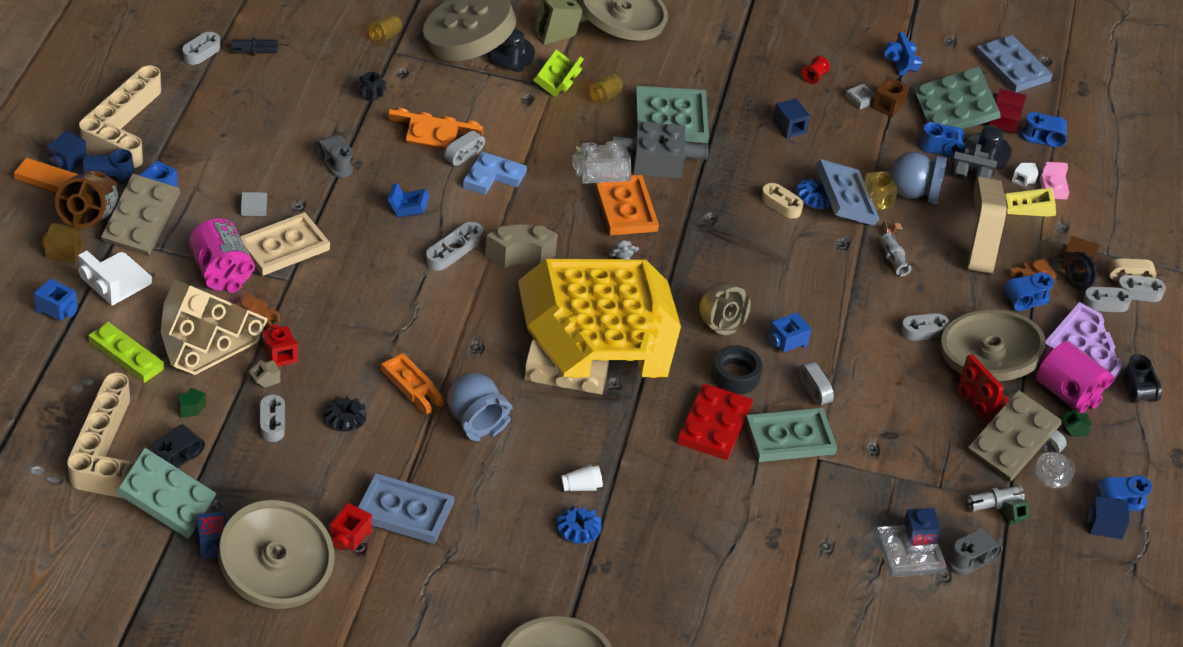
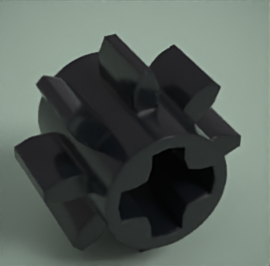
(371, 86)

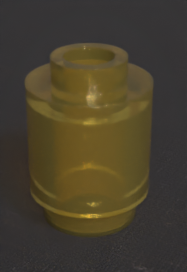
(385, 28)
(605, 88)

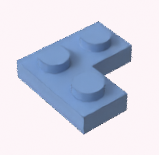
(490, 169)

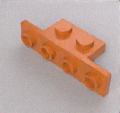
(432, 131)

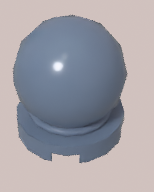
(918, 176)
(478, 405)

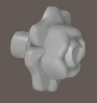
(623, 250)

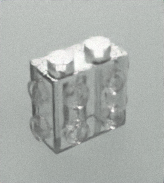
(602, 162)

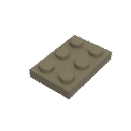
(140, 214)
(1014, 435)

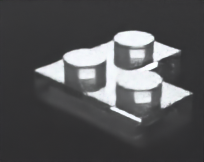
(906, 559)

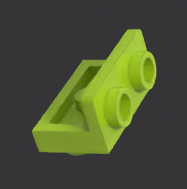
(557, 73)

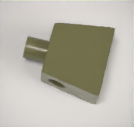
(558, 20)

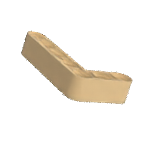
(104, 123)
(990, 215)
(88, 463)

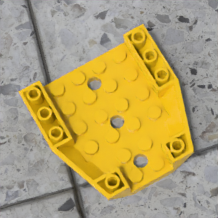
(570, 318)

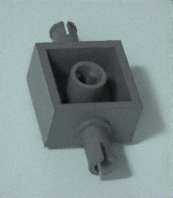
(661, 149)

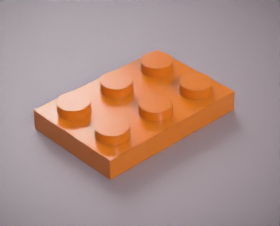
(627, 206)

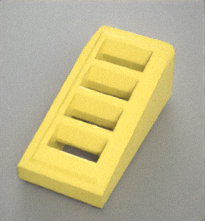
(1039, 203)

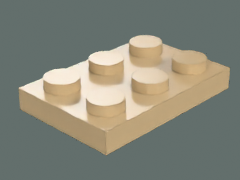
(285, 243)

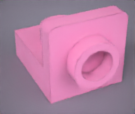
(1054, 177)

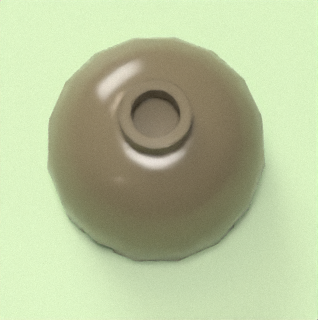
(724, 307)

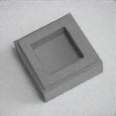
(860, 96)
(254, 204)

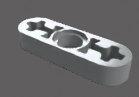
(450, 255)

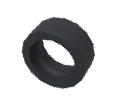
(736, 355)

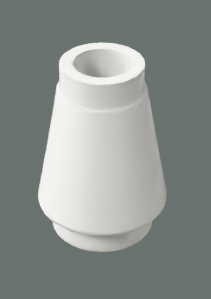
(583, 479)

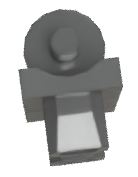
(973, 161)

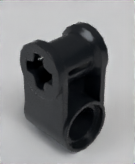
(1141, 380)
(179, 446)

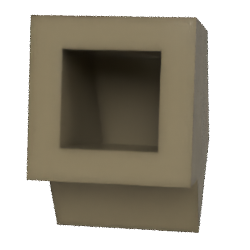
(266, 373)

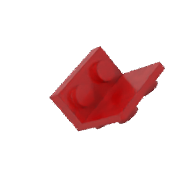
(981, 389)

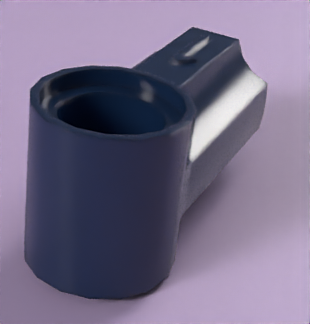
(117, 164)

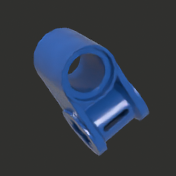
(1046, 129)
(941, 138)
(1029, 291)
(1123, 489)

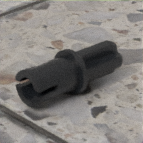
(254, 46)

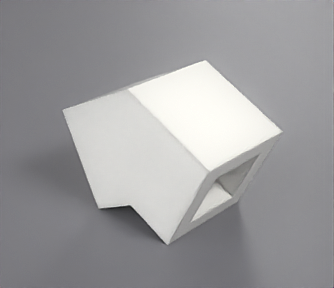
(1025, 174)

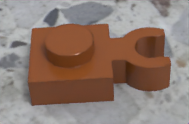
(1032, 268)
(259, 307)

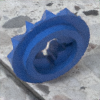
(816, 200)
(572, 531)

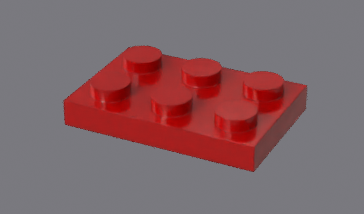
(715, 421)

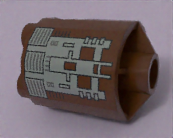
(86, 199)

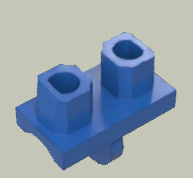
(903, 54)

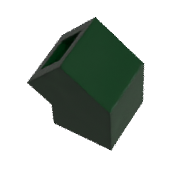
(191, 402)
(1077, 423)
(1015, 511)

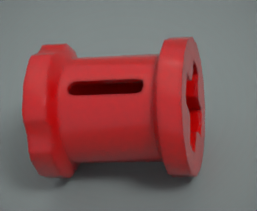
(814, 71)

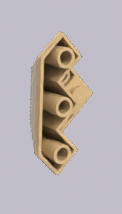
(204, 328)

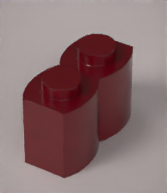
(1010, 107)

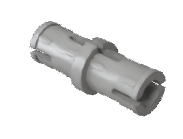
(895, 254)
(994, 498)

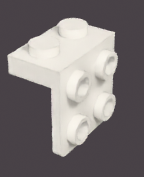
(113, 278)

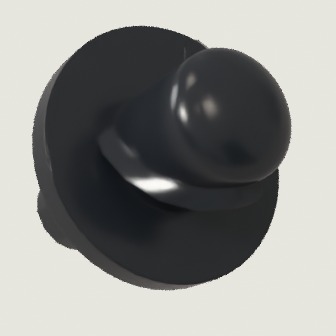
(513, 53)
(993, 143)

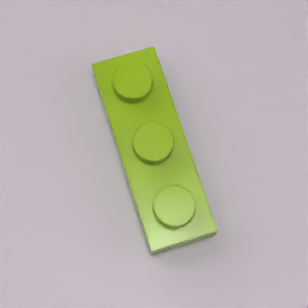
(126, 352)

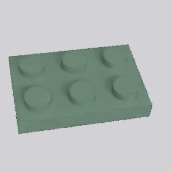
(790, 434)
(166, 493)

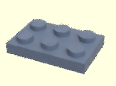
(1014, 63)
(847, 192)
(406, 508)

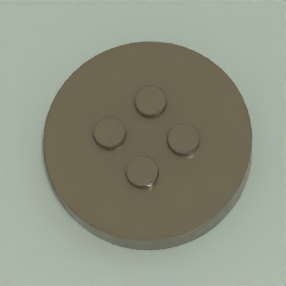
(468, 28)

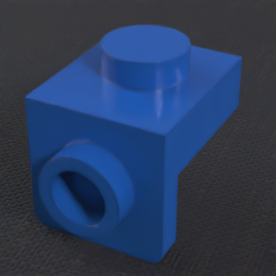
(407, 203)

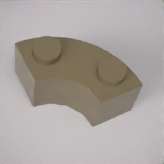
(520, 245)

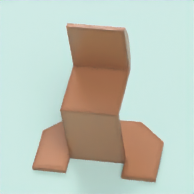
(890, 230)

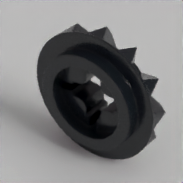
(1077, 279)
(348, 421)

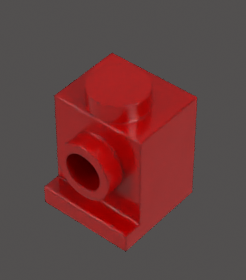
(280, 339)
(348, 532)

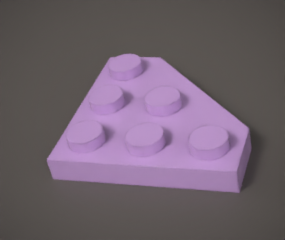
(1086, 331)

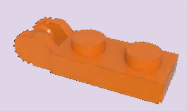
(412, 382)

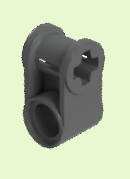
(335, 155)
(974, 552)

